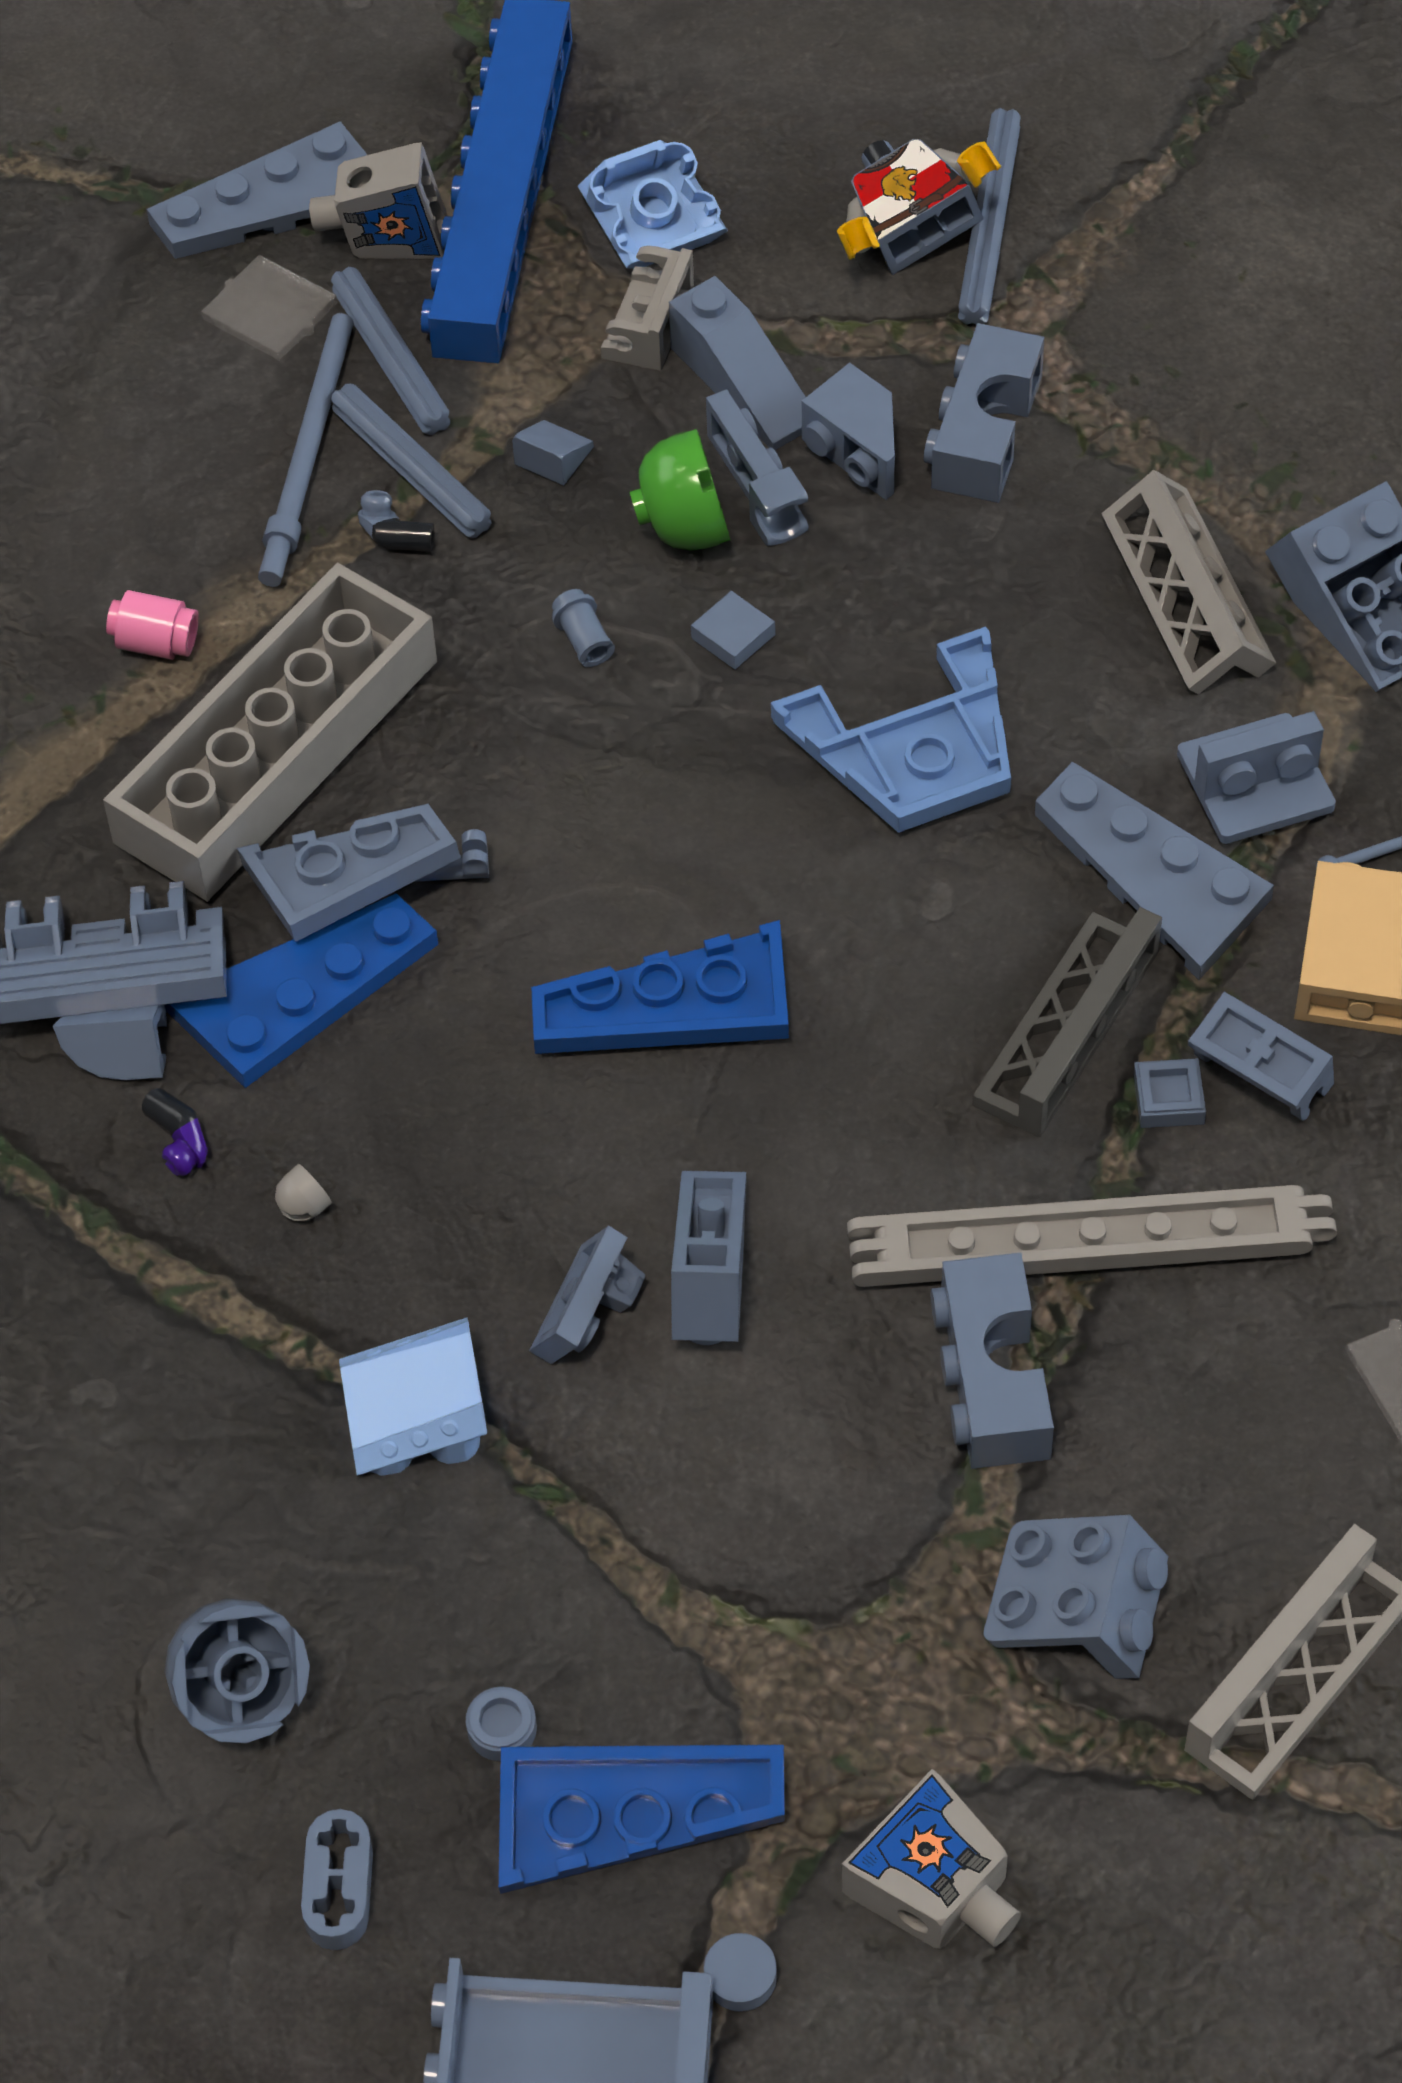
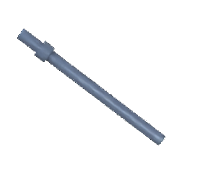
(283, 528)

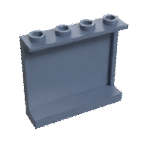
(569, 2031)

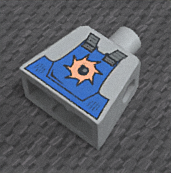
(385, 205)
(932, 1869)

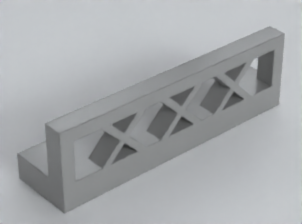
(1205, 576)
(1277, 1649)

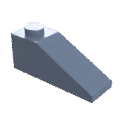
(731, 352)
(708, 1257)

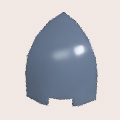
(115, 1042)

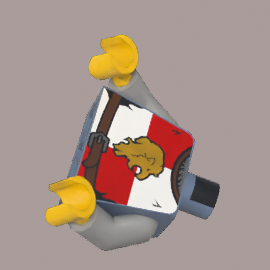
(913, 199)

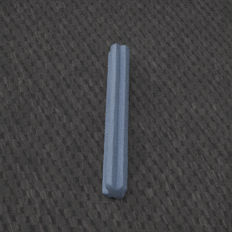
(987, 234)

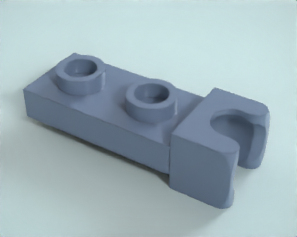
(758, 471)

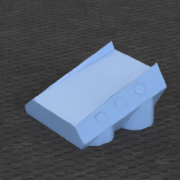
(652, 201)
(414, 1400)

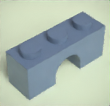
(993, 377)
(1000, 1411)

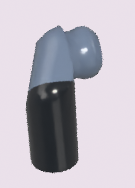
(388, 529)

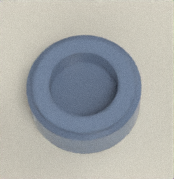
(499, 1720)
(741, 1971)

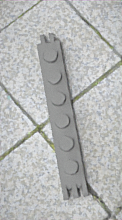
(1093, 1233)

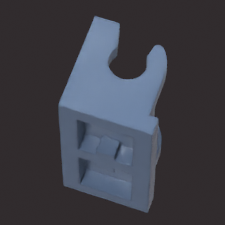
(1263, 1054)

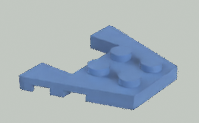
(920, 758)

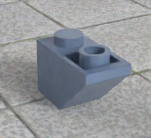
(853, 427)

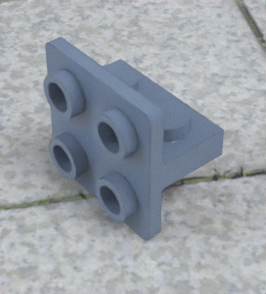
(1259, 775)

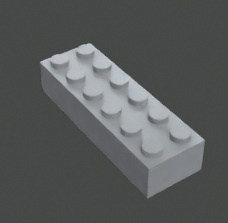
(271, 730)

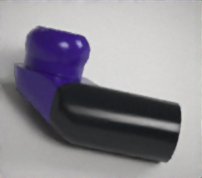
(181, 1121)

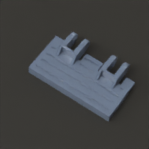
(105, 965)

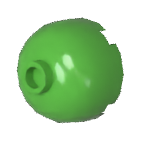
(680, 494)

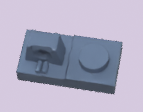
(595, 1277)

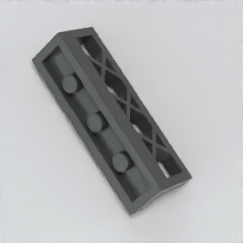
(1079, 1029)

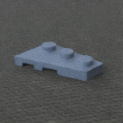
(342, 872)

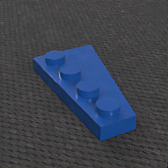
(304, 987)
(695, 997)
(616, 1804)

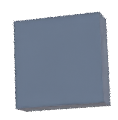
(733, 630)
(1169, 1093)

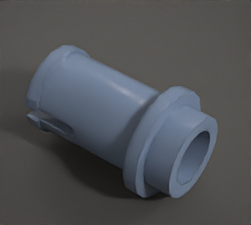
(576, 616)

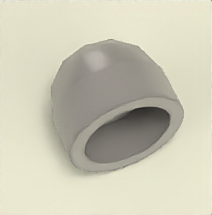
(300, 1195)

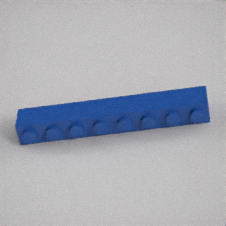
(499, 181)

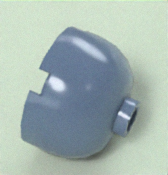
(236, 1670)

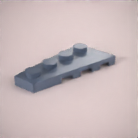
(255, 196)
(1155, 865)

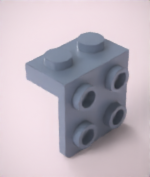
(1079, 1585)

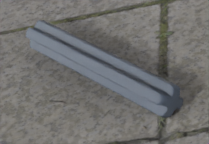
(390, 351)
(411, 460)

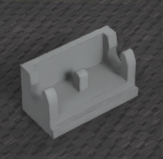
(643, 323)

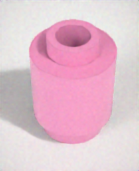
(152, 625)

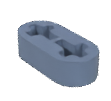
(321, 1878)

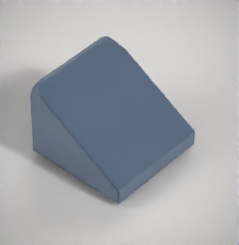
(550, 450)

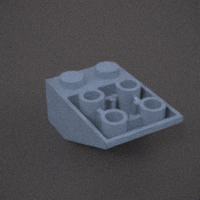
(1349, 580)

